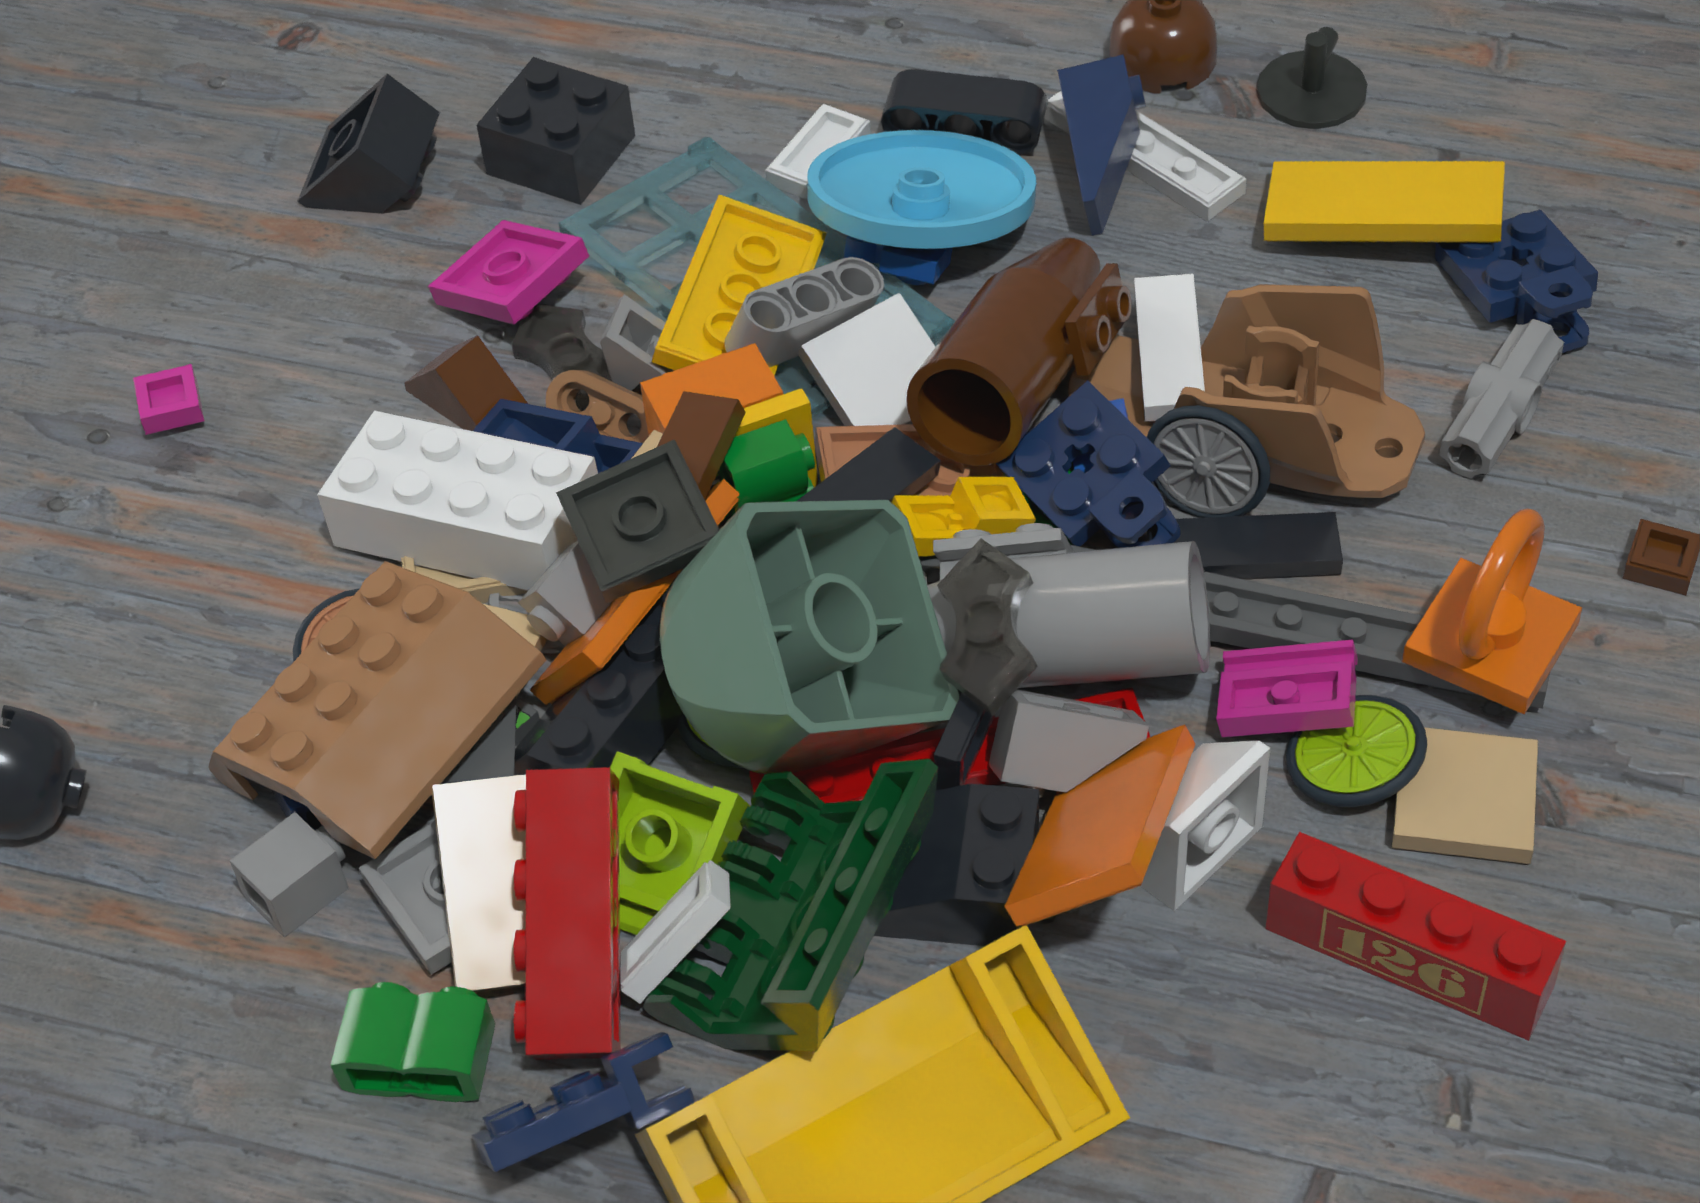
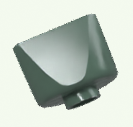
(805, 635)

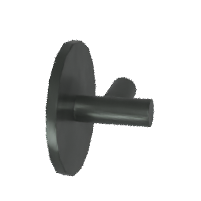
(1312, 85)

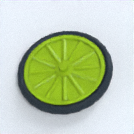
(1360, 761)

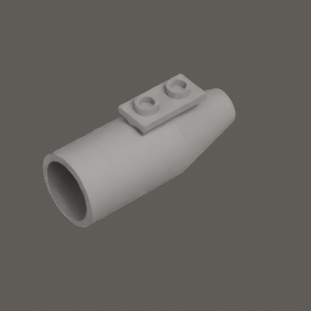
(1098, 609)

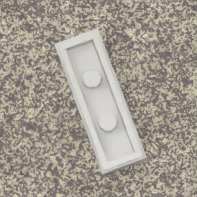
(1167, 340)

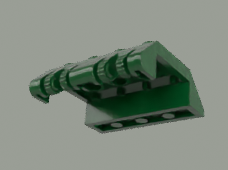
(803, 919)

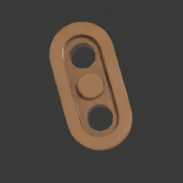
(608, 402)

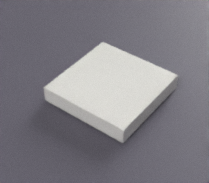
(869, 363)

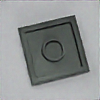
(639, 520)

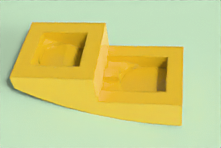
(975, 503)

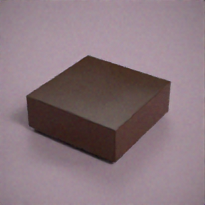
(1662, 557)

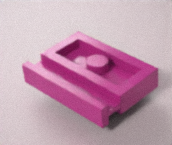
(1287, 688)

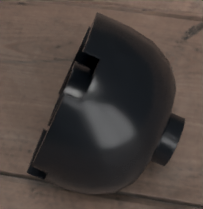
(35, 773)

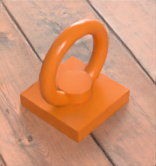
(1491, 626)

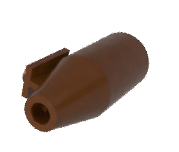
(1015, 349)

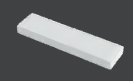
(1173, 166)

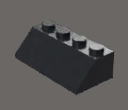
(616, 709)

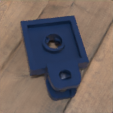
(1546, 287)
(1110, 496)
(579, 1106)

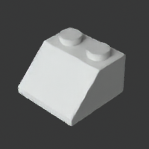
(1210, 818)

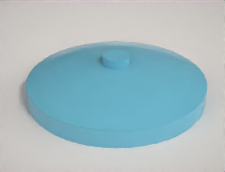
(921, 189)

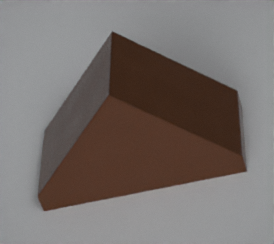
(463, 384)

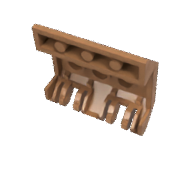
(379, 706)

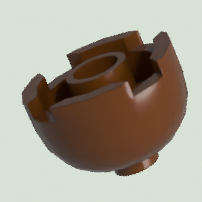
(1165, 42)

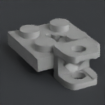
(410, 890)

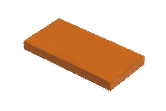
(596, 647)
(1102, 830)

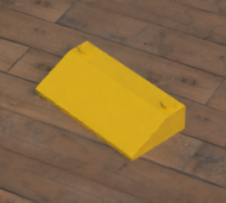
(906, 1102)

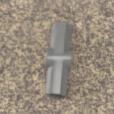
(1501, 399)

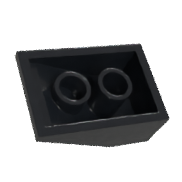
(965, 867)

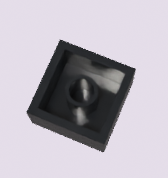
(556, 130)

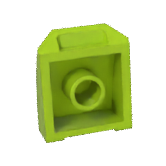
(666, 835)

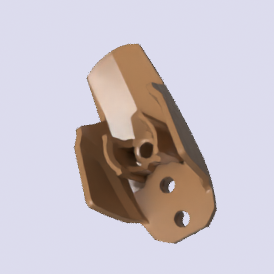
(1303, 378)

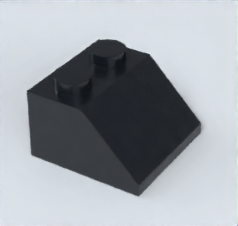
(372, 152)

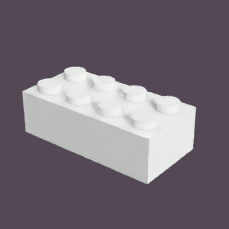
(452, 499)

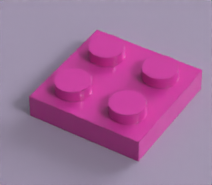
(509, 271)

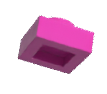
(168, 399)

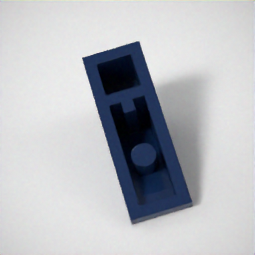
(1102, 130)

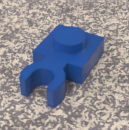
(908, 264)

